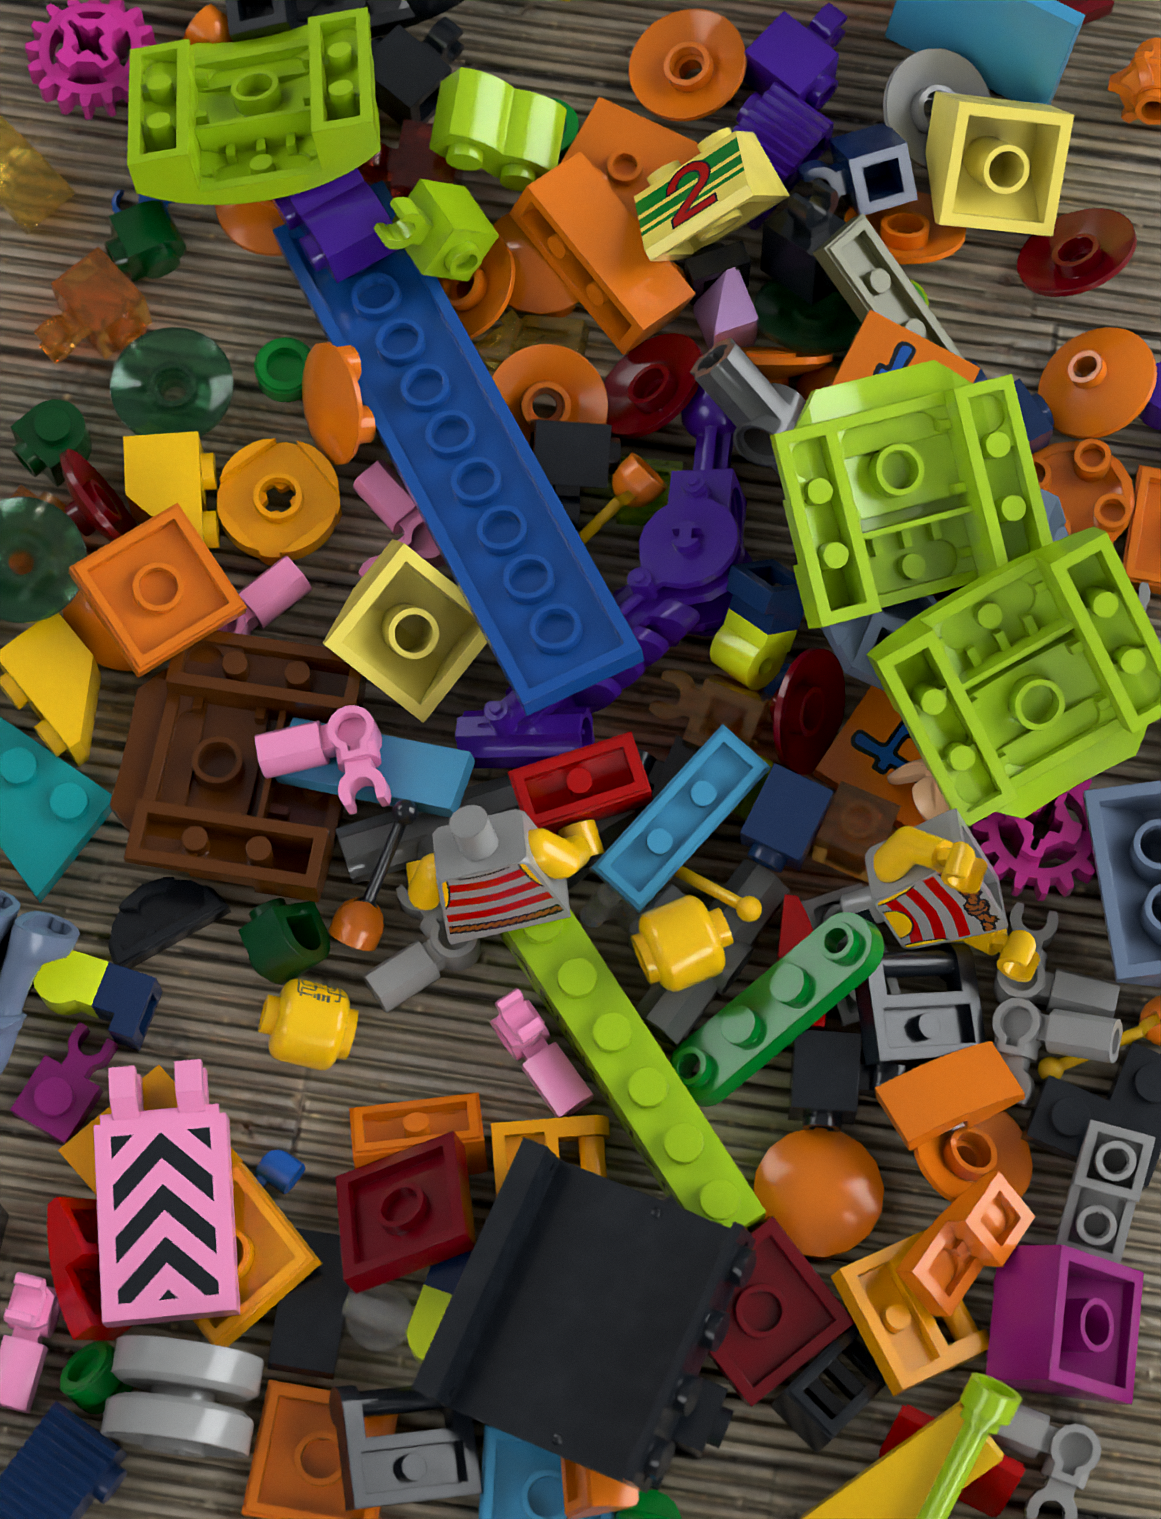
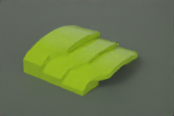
(253, 113)
(906, 489)
(1027, 678)

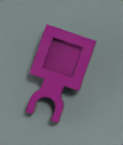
(61, 1095)

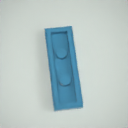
(414, 770)
(680, 818)

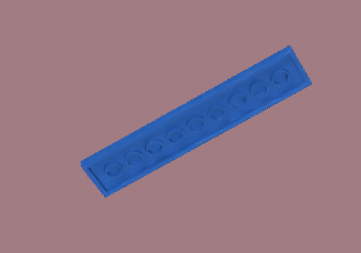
(472, 476)

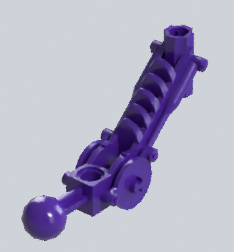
(672, 594)

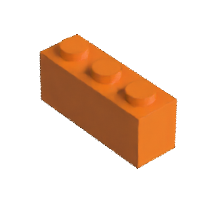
(600, 252)

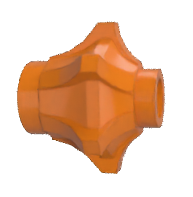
(1141, 84)

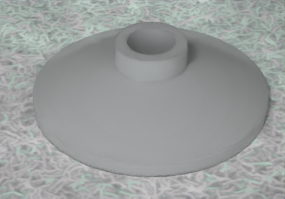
(915, 83)

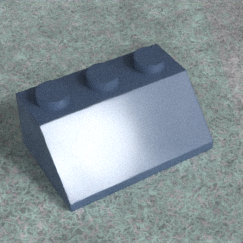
(1127, 858)

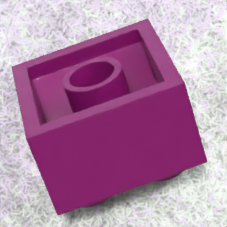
(1065, 1324)

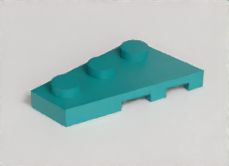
(44, 810)

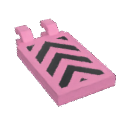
(165, 1204)

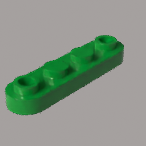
(778, 1007)

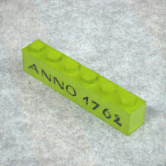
(632, 1072)

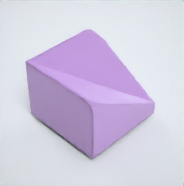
(727, 311)

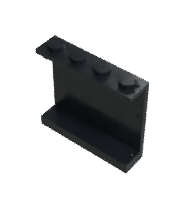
(586, 1317)

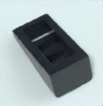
(813, 1408)

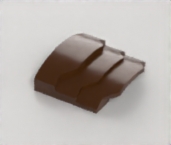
(194, 774)

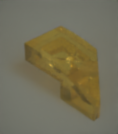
(28, 183)
(528, 331)

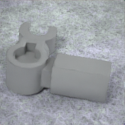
(419, 963)
(1060, 990)
(1024, 1029)
(1069, 1460)

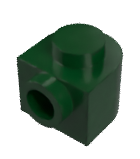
(145, 241)
(46, 434)
(285, 939)

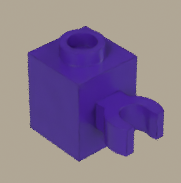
(798, 56)

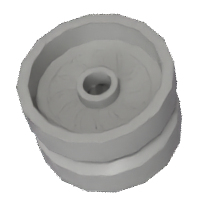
(184, 1385)

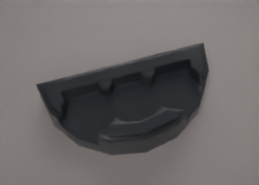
(161, 916)

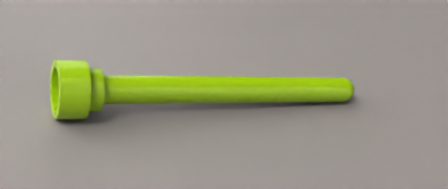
(986, 1407)

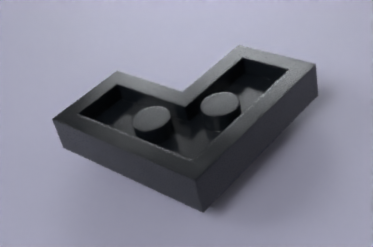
(1133, 1103)

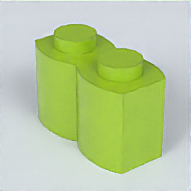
(496, 128)

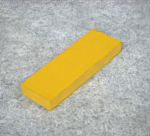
(904, 1476)

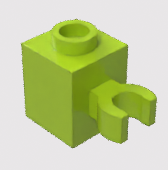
(439, 230)

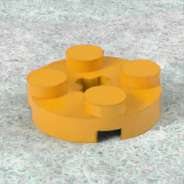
(285, 467)

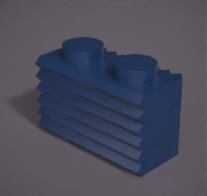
(60, 1470)

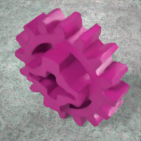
(84, 76)
(1063, 841)

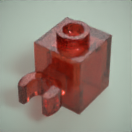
(409, 162)

